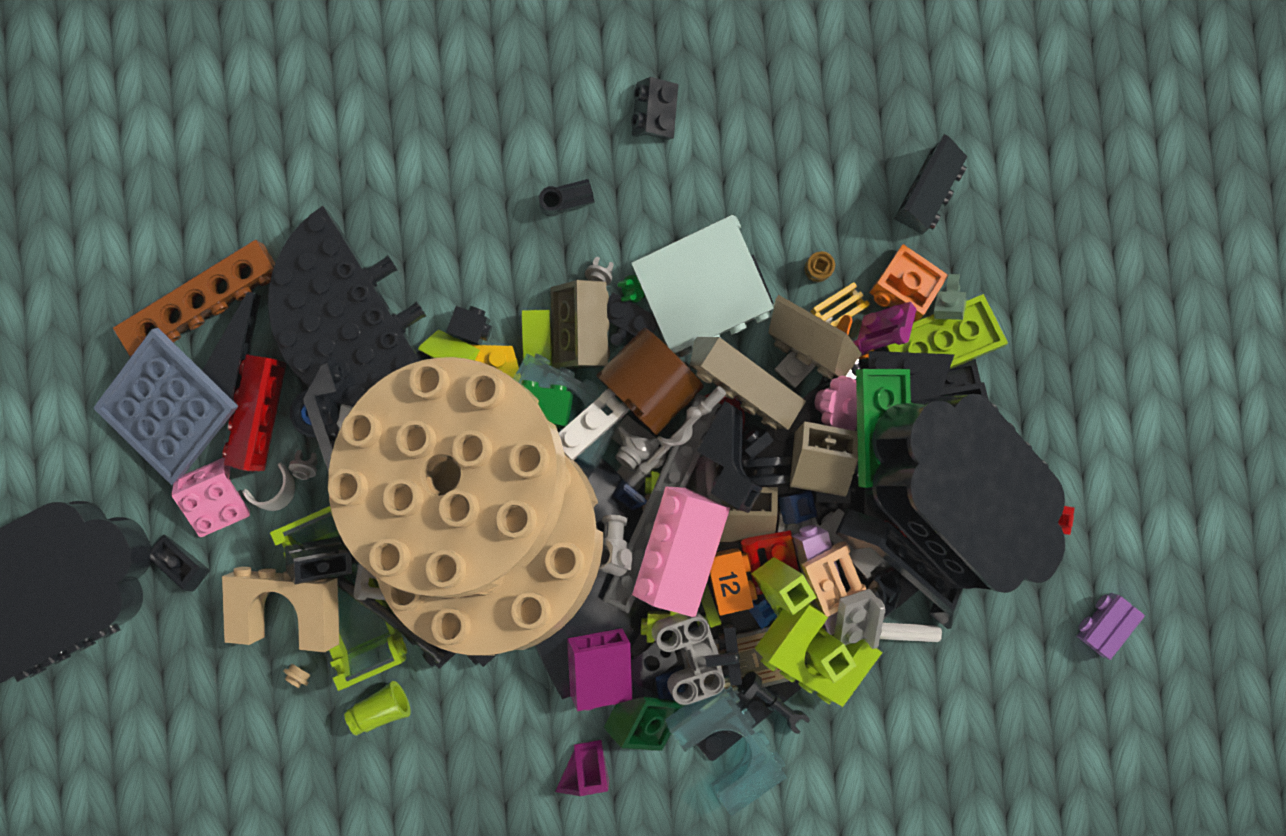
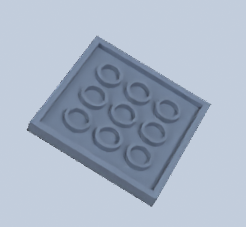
(165, 406)

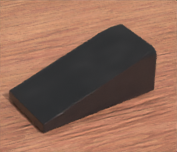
(178, 564)

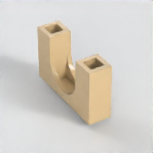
(314, 602)

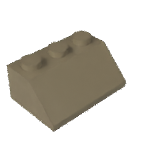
(579, 325)
(812, 339)

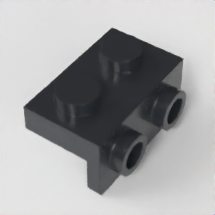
(654, 108)

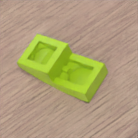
(537, 333)

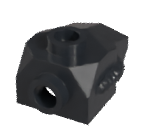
(887, 588)

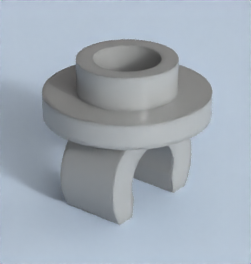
(598, 273)
(303, 469)

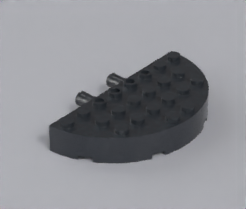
(331, 306)

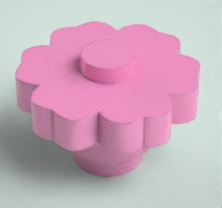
(838, 403)

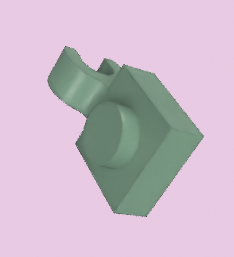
(952, 302)

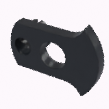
(646, 676)

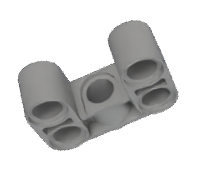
(696, 646)

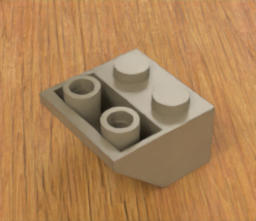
(824, 458)
(759, 521)

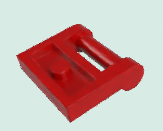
(776, 545)

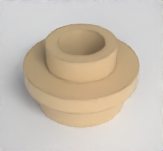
(296, 676)

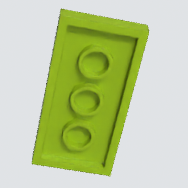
(965, 338)

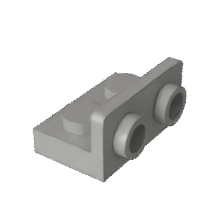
(860, 618)

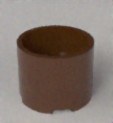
(650, 380)

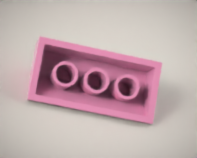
(680, 551)

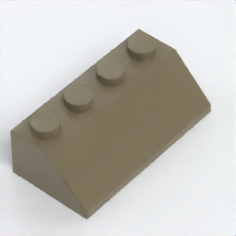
(746, 382)

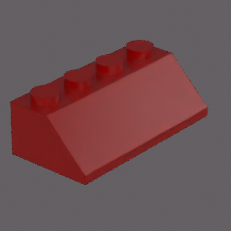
(256, 413)

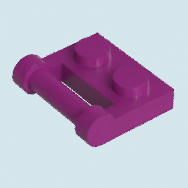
(886, 327)

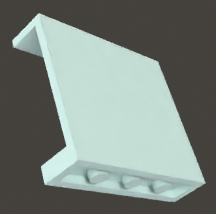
(703, 286)

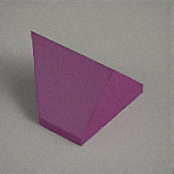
(585, 771)

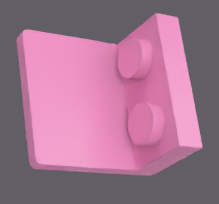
(209, 498)

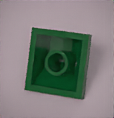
(641, 723)

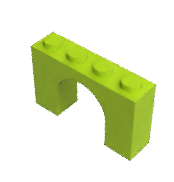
(790, 591)
(786, 646)

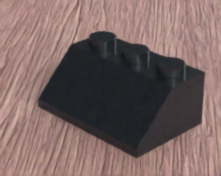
(932, 186)

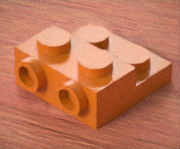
(908, 280)

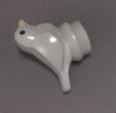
(635, 449)

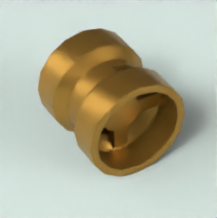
(815, 269)

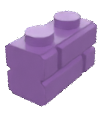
(1109, 625)

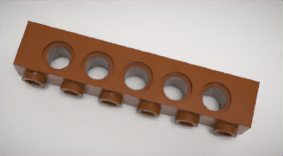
(135, 329)

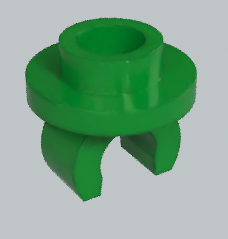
(631, 289)

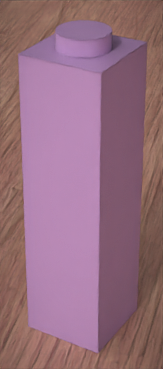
(808, 544)

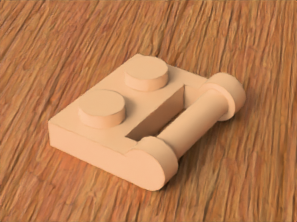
(825, 578)

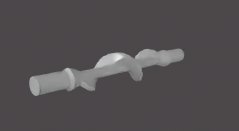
(680, 437)

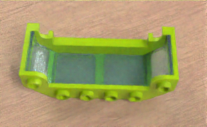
(365, 640)

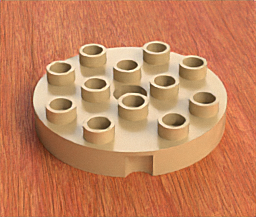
(387, 465)
(530, 599)

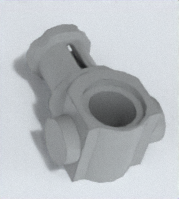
(615, 556)

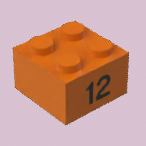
(730, 582)

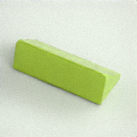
(444, 345)

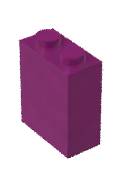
(599, 669)

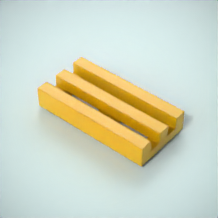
(855, 297)

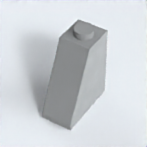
(865, 560)

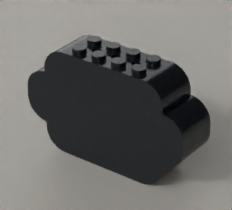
(969, 492)
(65, 583)

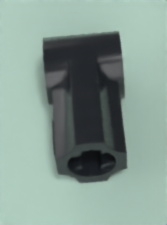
(569, 197)

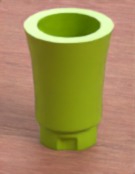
(378, 709)

